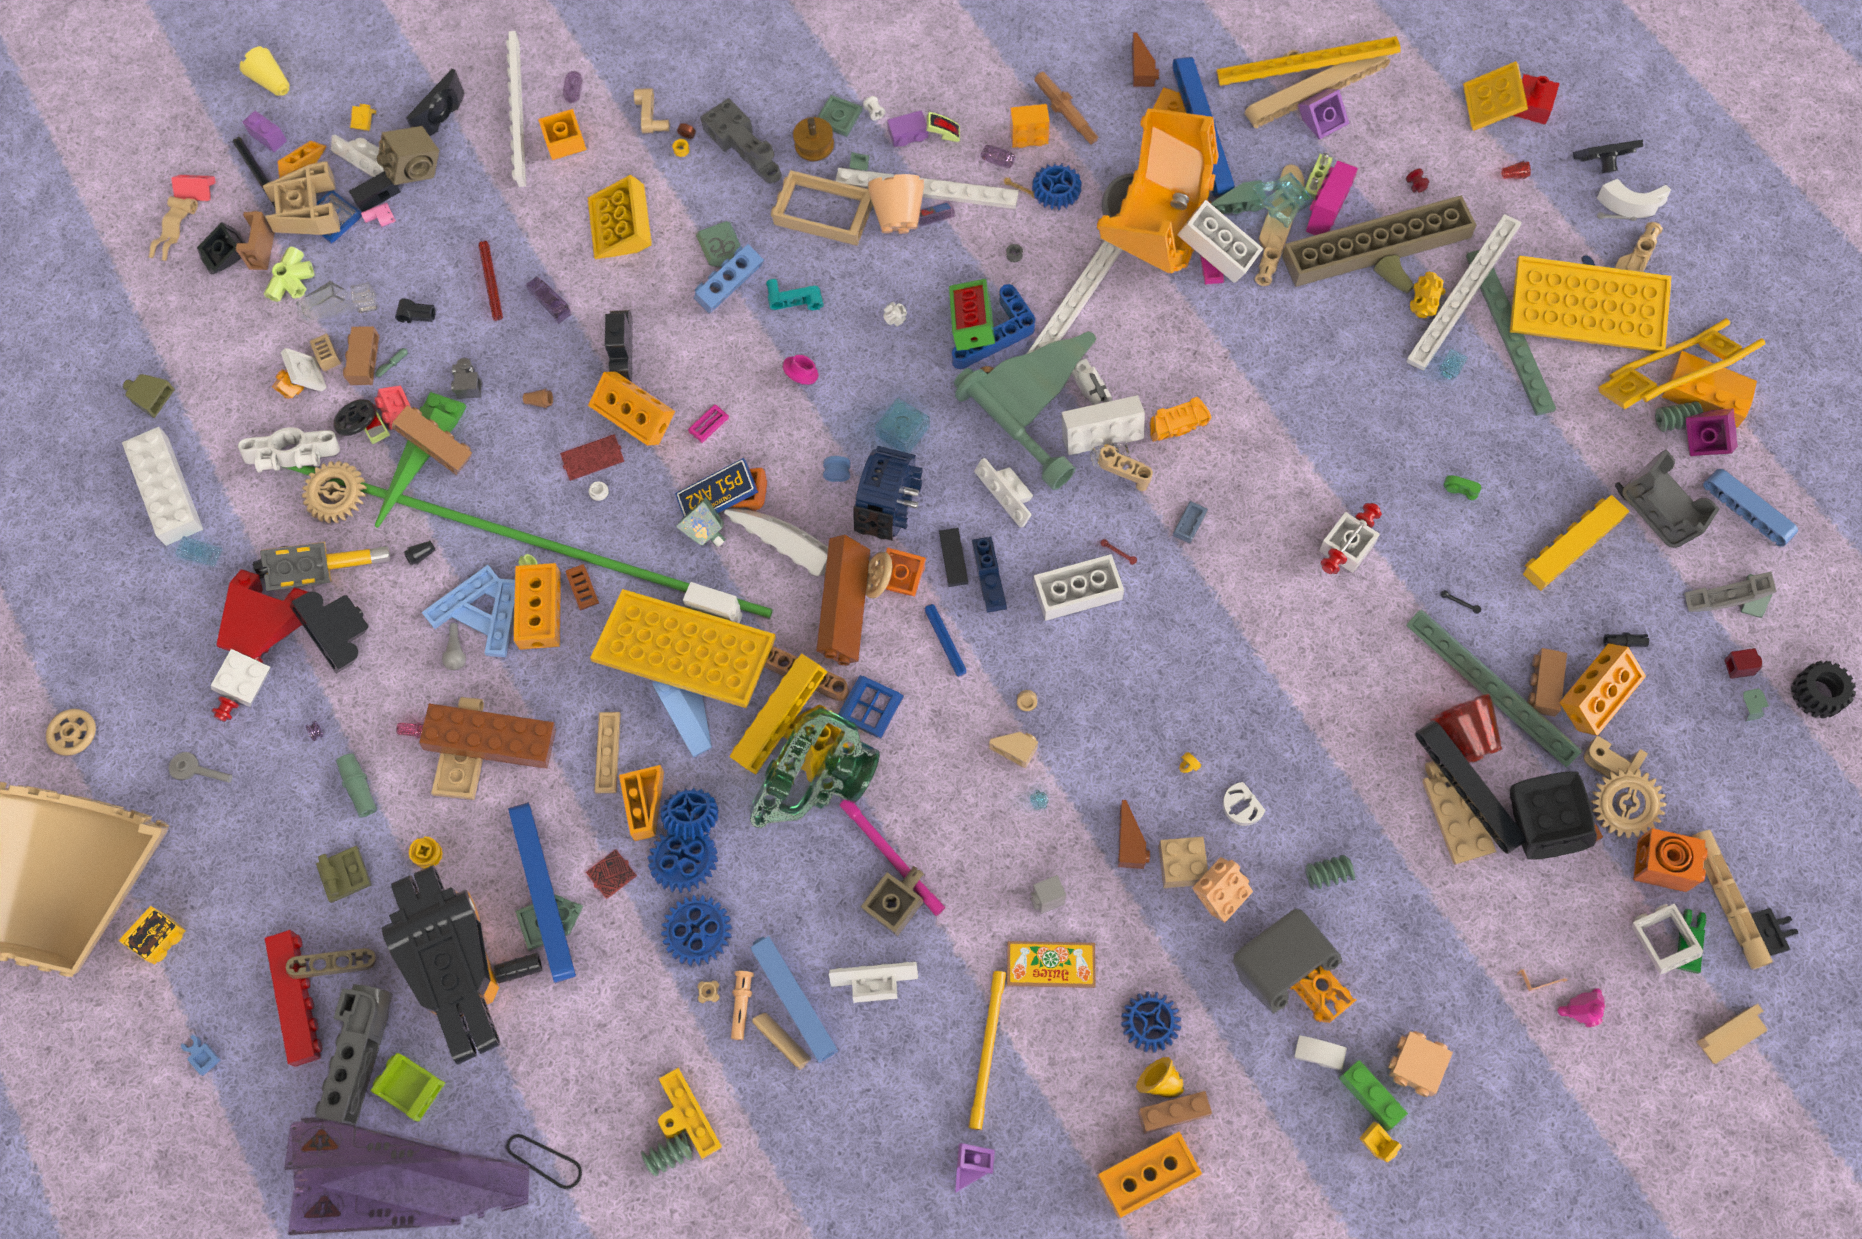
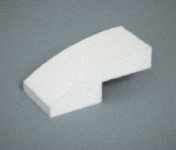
(1320, 1052)

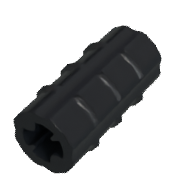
(518, 968)

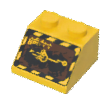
(153, 935)

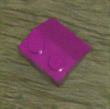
(1712, 432)

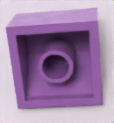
(1324, 112)

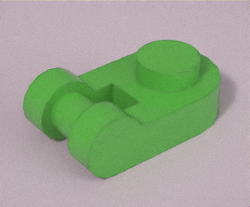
(1461, 485)

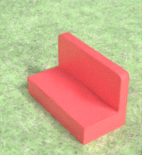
(192, 186)

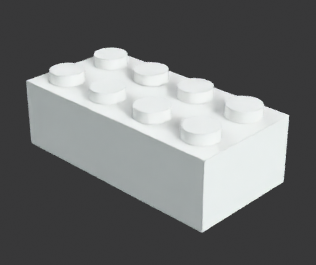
(1220, 241)
(1103, 424)
(1078, 587)

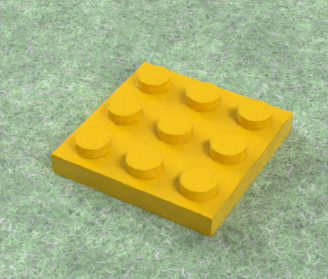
(1495, 96)

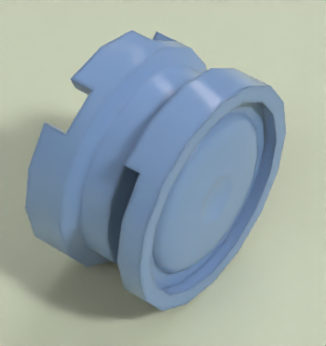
(836, 468)

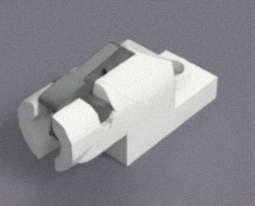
(1090, 383)

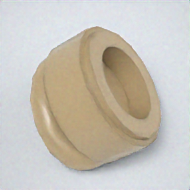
(1027, 700)

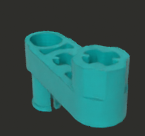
(807, 295)

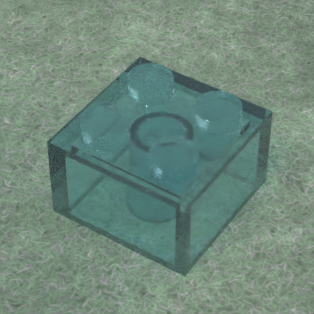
(902, 426)

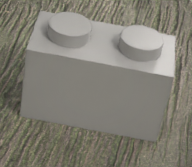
(1048, 895)

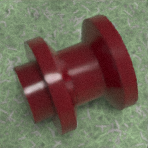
(1419, 183)

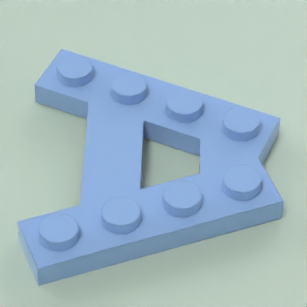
(457, 606)

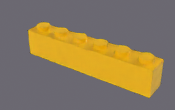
(1575, 542)
(778, 713)

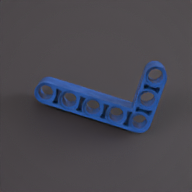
(1001, 335)

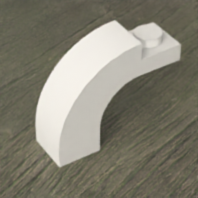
(1629, 203)

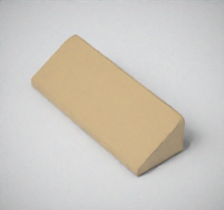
(781, 1040)

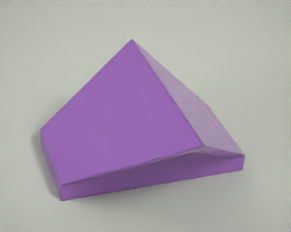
(973, 1164)

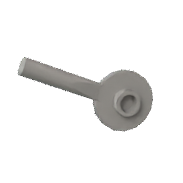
(186, 765)

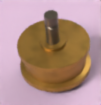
(813, 139)

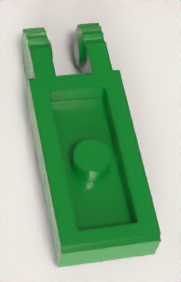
(1699, 933)

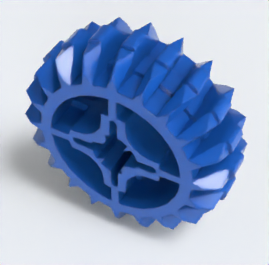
(1059, 191)
(677, 819)
(1160, 1026)

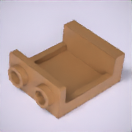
(258, 249)

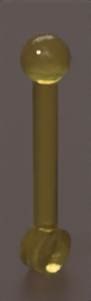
(1007, 181)

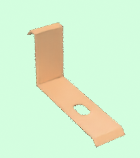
(1528, 984)

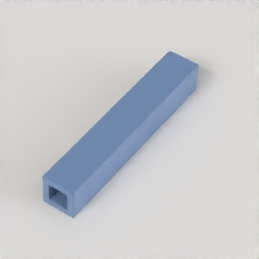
(793, 998)

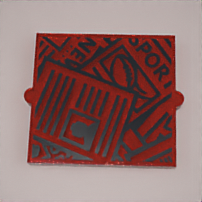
(611, 874)

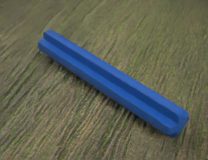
(945, 640)

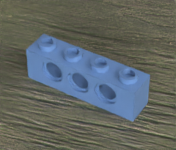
(711, 300)

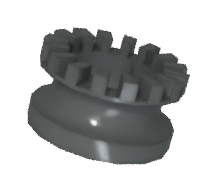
(1017, 248)

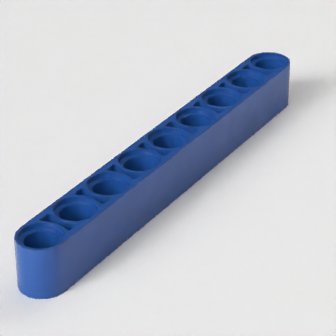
(1196, 103)
(542, 893)

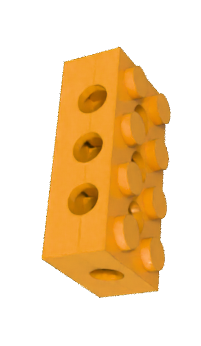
(631, 408)
(537, 604)
(1602, 689)
(1153, 1159)

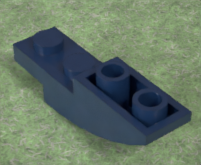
(989, 574)

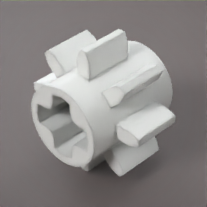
(895, 314)

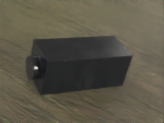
(374, 192)

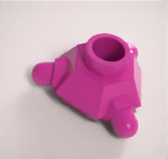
(1585, 1008)

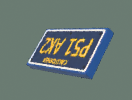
(721, 488)

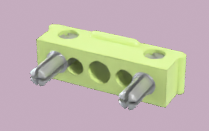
(1318, 174)

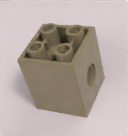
(407, 155)

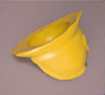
(1161, 1079)

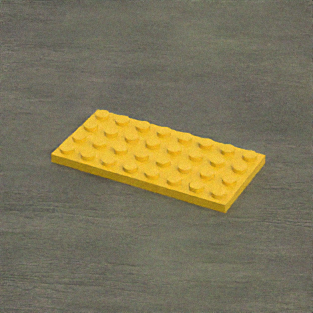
(1590, 304)
(683, 648)

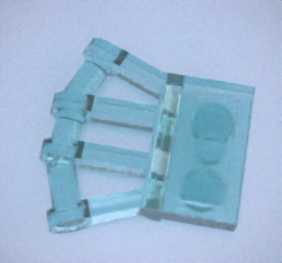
(1290, 190)

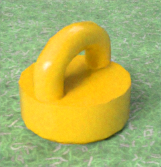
(1191, 761)

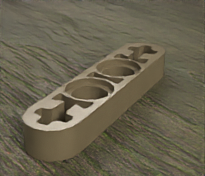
(330, 959)

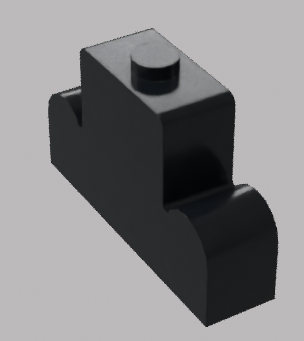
(619, 342)
(331, 627)

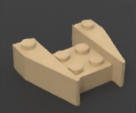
(297, 203)

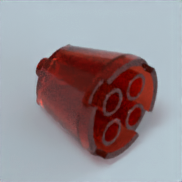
(1472, 727)

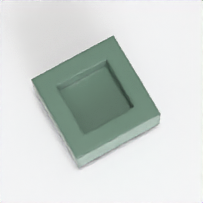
(859, 161)

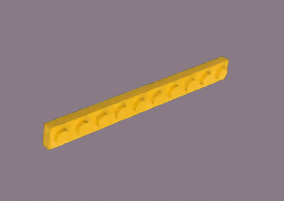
(1308, 60)

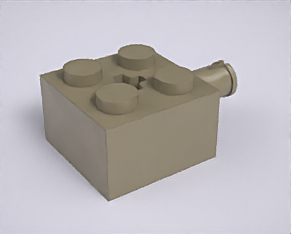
(894, 890)

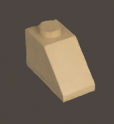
(1015, 747)

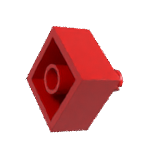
(1540, 98)

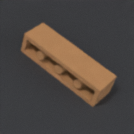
(432, 439)

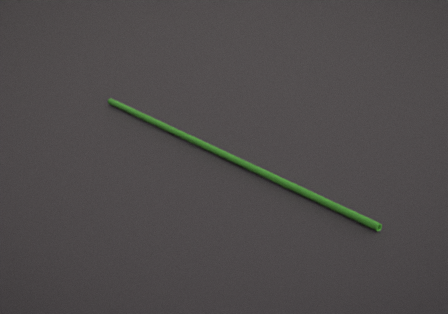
(538, 541)

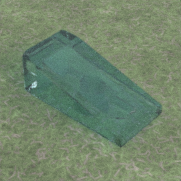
(197, 551)

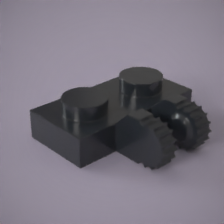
(1771, 931)

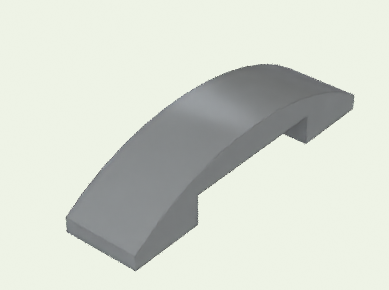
(1732, 594)

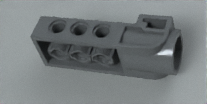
(364, 1021)

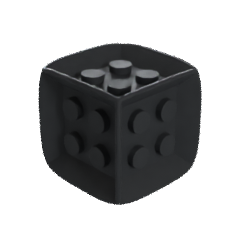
(1553, 815)

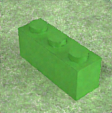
(1373, 1095)

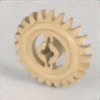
(344, 498)
(1623, 823)

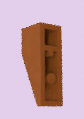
(1143, 64)
(1131, 841)

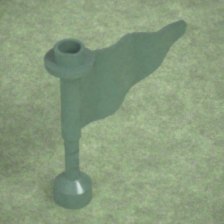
(1022, 389)

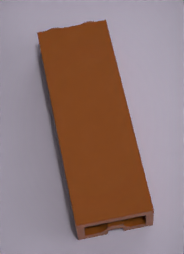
(843, 600)

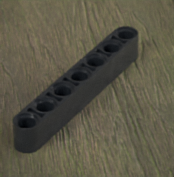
(1470, 787)

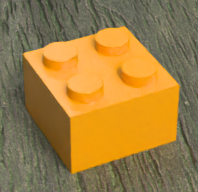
(1029, 125)
(562, 134)

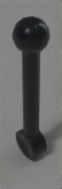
(1476, 609)

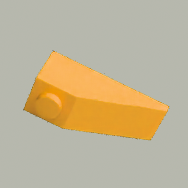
(301, 157)

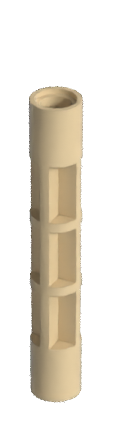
(1733, 904)

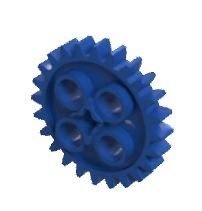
(676, 875)
(682, 919)

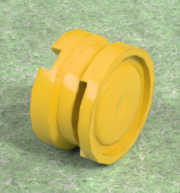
(425, 852)

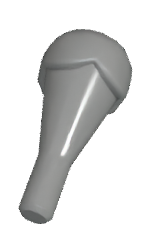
(453, 657)

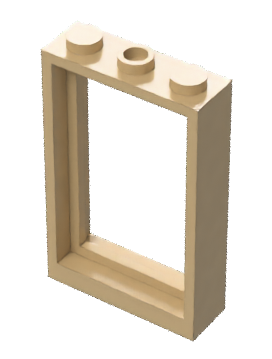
(829, 186)

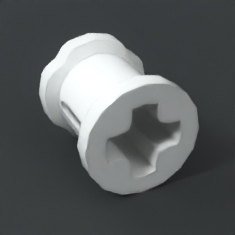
(874, 108)

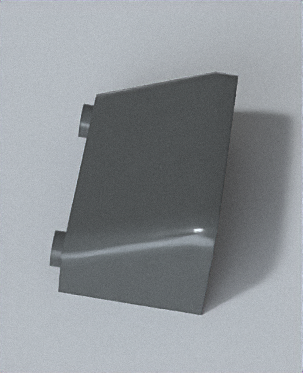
(1666, 504)
(1283, 958)

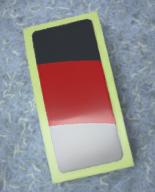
(376, 430)

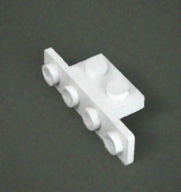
(359, 153)
(1007, 490)
(874, 982)

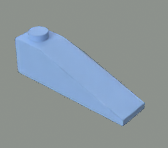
(687, 714)

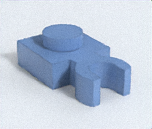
(202, 1057)

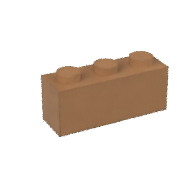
(361, 355)
(1547, 681)
(1174, 1112)

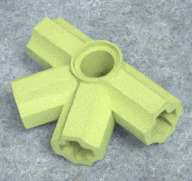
(288, 276)

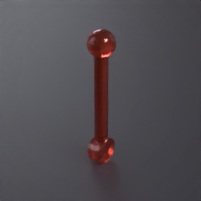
(1133, 560)

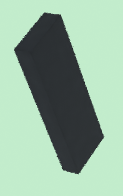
(953, 557)

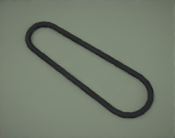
(537, 1170)

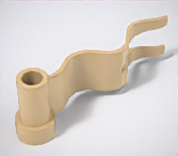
(171, 223)

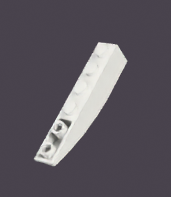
(784, 536)

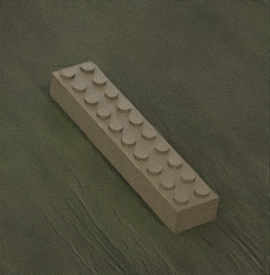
(1370, 241)

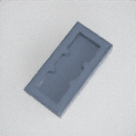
(1190, 522)

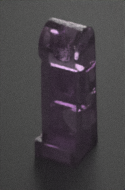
(549, 299)

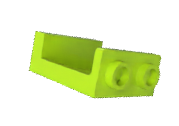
(407, 1086)

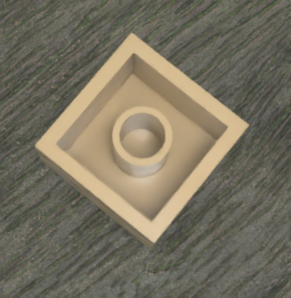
(1182, 861)

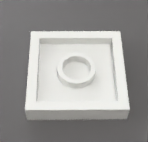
(303, 370)

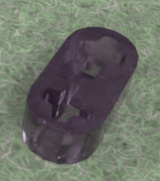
(576, 87)
(998, 156)

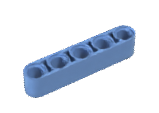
(1751, 507)

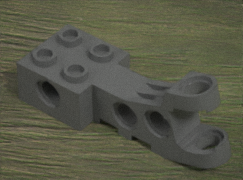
(733, 129)

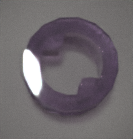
(315, 730)

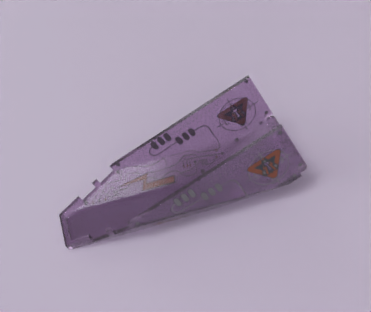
(388, 1180)

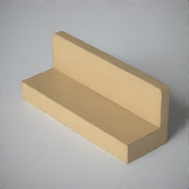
(1733, 1034)

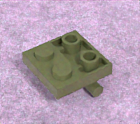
(343, 874)

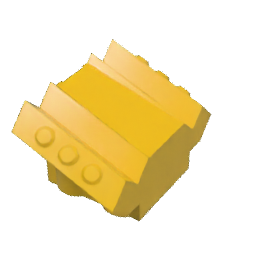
(816, 753)

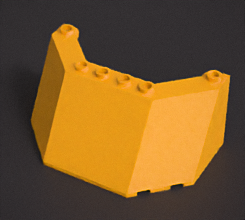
(1173, 159)

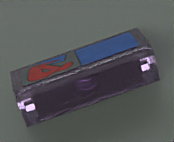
(936, 213)

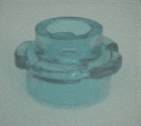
(1039, 800)

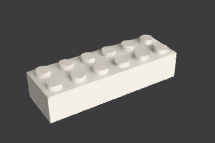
(162, 486)

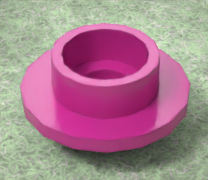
(800, 369)

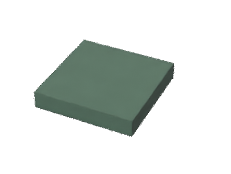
(840, 114)

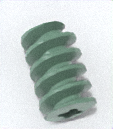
(1675, 416)
(1329, 871)
(667, 1155)

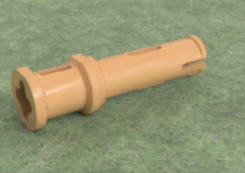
(741, 1002)

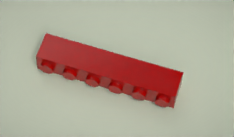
(293, 1000)

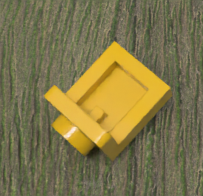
(361, 117)
(1380, 1143)

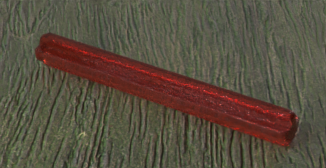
(490, 280)

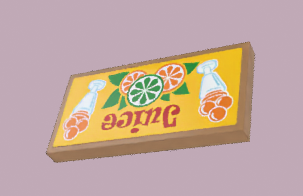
(1051, 964)

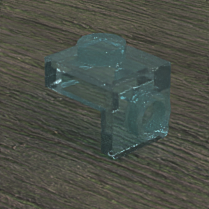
(1453, 364)

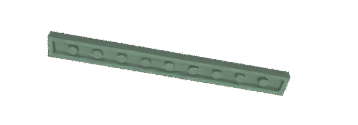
(1515, 343)
(1488, 682)

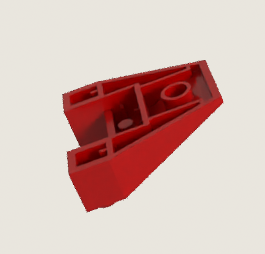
(254, 620)

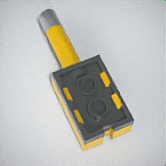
(311, 564)

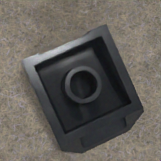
(219, 248)

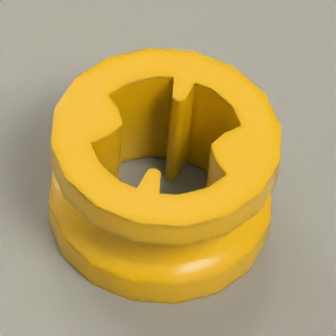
(680, 142)

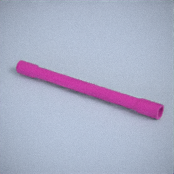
(855, 814)

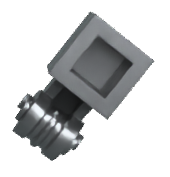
(466, 381)

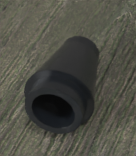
(419, 552)

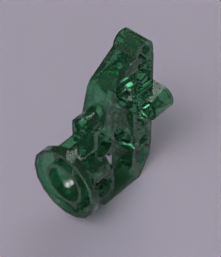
(847, 767)

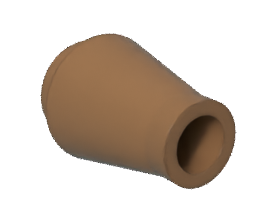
(540, 398)

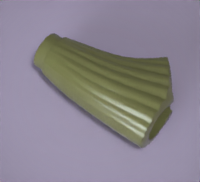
(1391, 270)

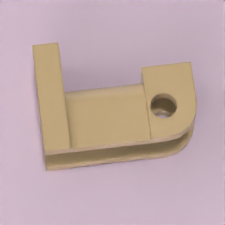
(1605, 760)

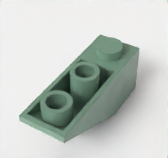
(1239, 199)

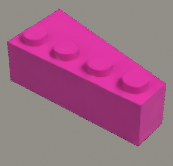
(1331, 197)

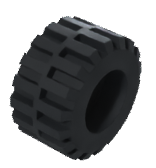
(1834, 678)

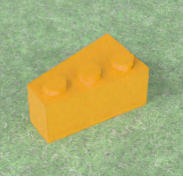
(642, 800)

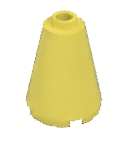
(264, 70)

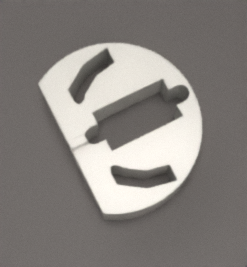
(1231, 800)

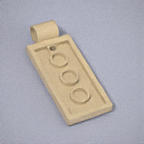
(456, 774)
(1460, 828)

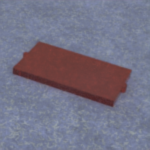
(592, 457)

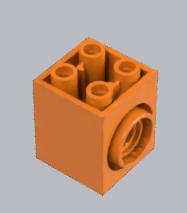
(1670, 860)

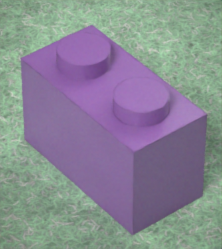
(907, 128)
(264, 131)

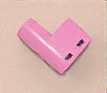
(380, 212)

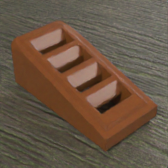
(577, 575)

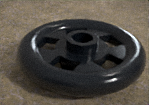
(354, 417)

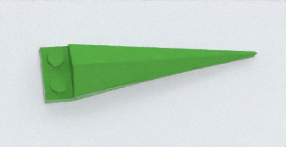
(446, 414)

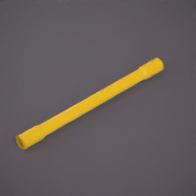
(978, 1109)

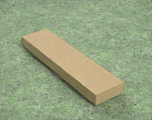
(607, 752)

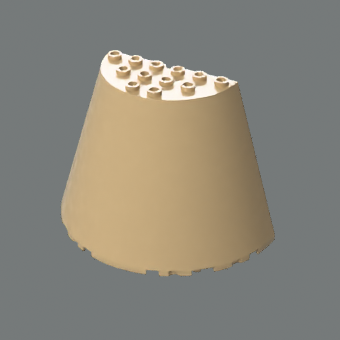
(65, 873)

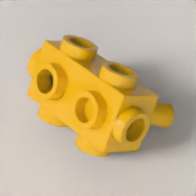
(1427, 295)

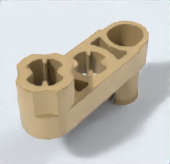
(646, 98)
(1137, 471)

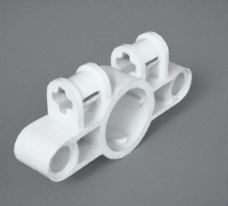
(267, 452)

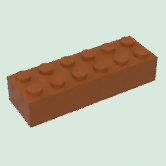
(487, 736)

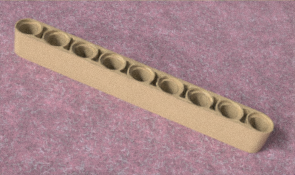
(1332, 78)

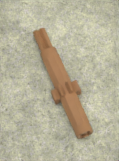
(1062, 103)

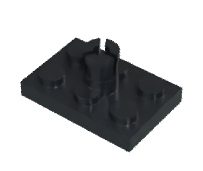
(1608, 153)

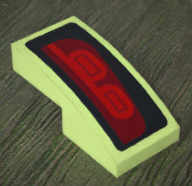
(940, 124)

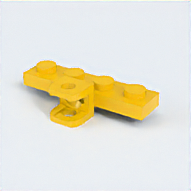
(686, 1115)

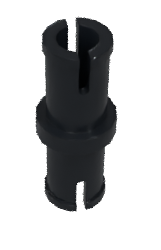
(1626, 639)

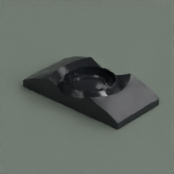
(438, 104)

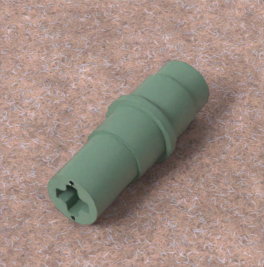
(356, 785)

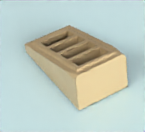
(330, 361)

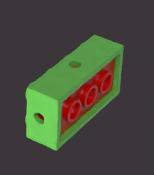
(971, 315)

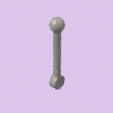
(1601, 215)

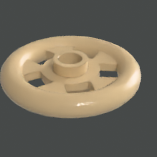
(878, 575)
(78, 744)

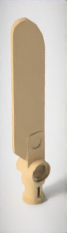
(1275, 235)
(1639, 258)

